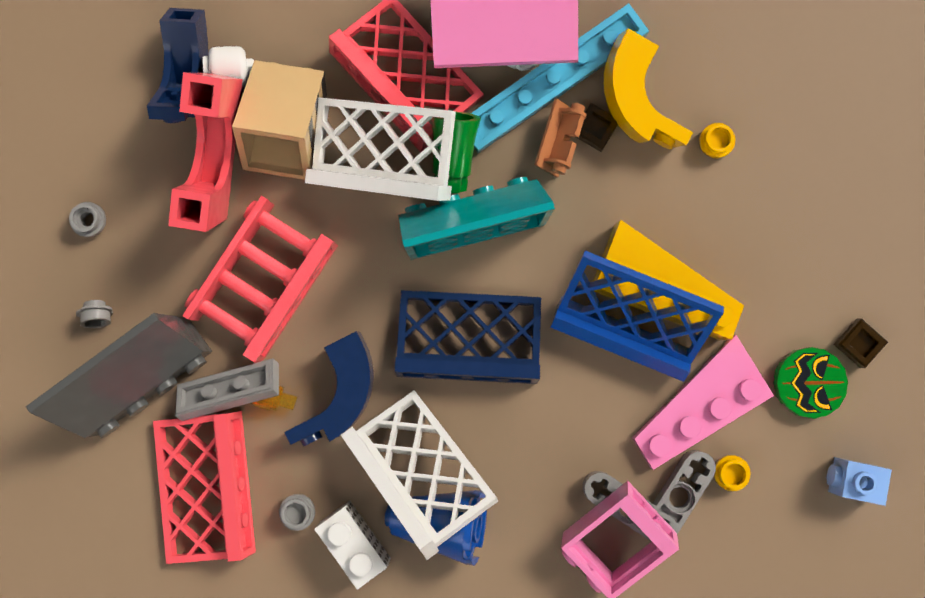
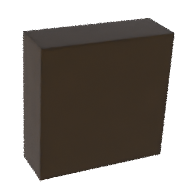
(597, 127)
(861, 343)

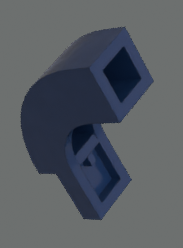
(184, 47)
(354, 387)

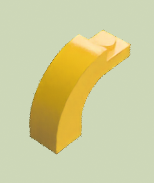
(627, 96)

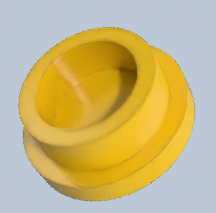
(717, 140)
(732, 473)

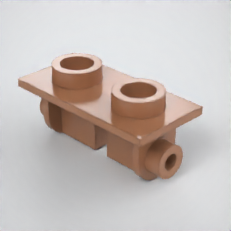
(556, 148)

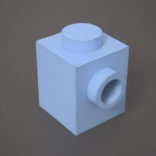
(859, 481)

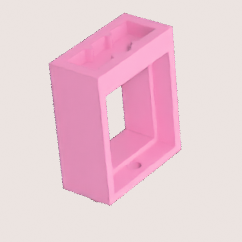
(598, 575)

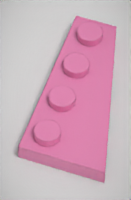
(710, 400)

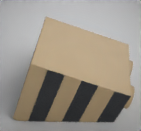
(278, 119)

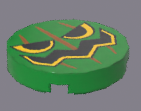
(810, 382)

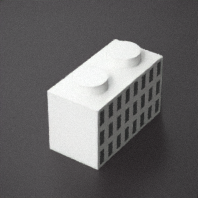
(353, 544)

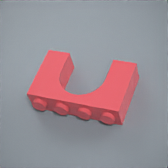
(206, 193)

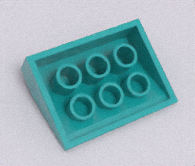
(475, 217)

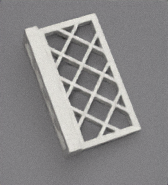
(385, 180)
(399, 496)

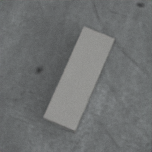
(227, 389)

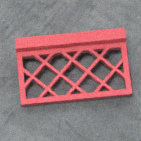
(378, 82)
(232, 488)

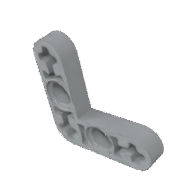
(674, 515)

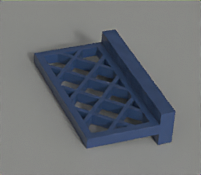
(468, 367)

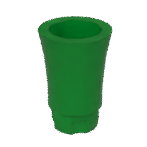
(463, 144)

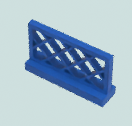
(624, 335)

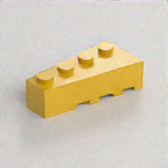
(639, 253)

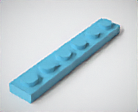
(552, 80)

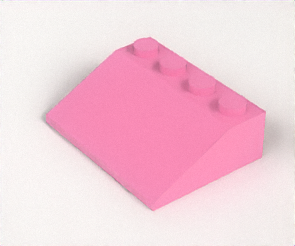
(504, 32)

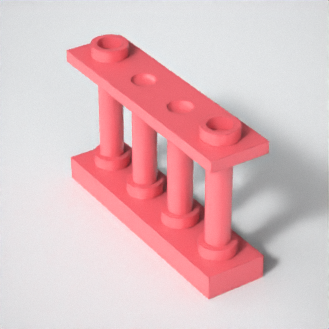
(276, 310)

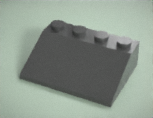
(123, 376)

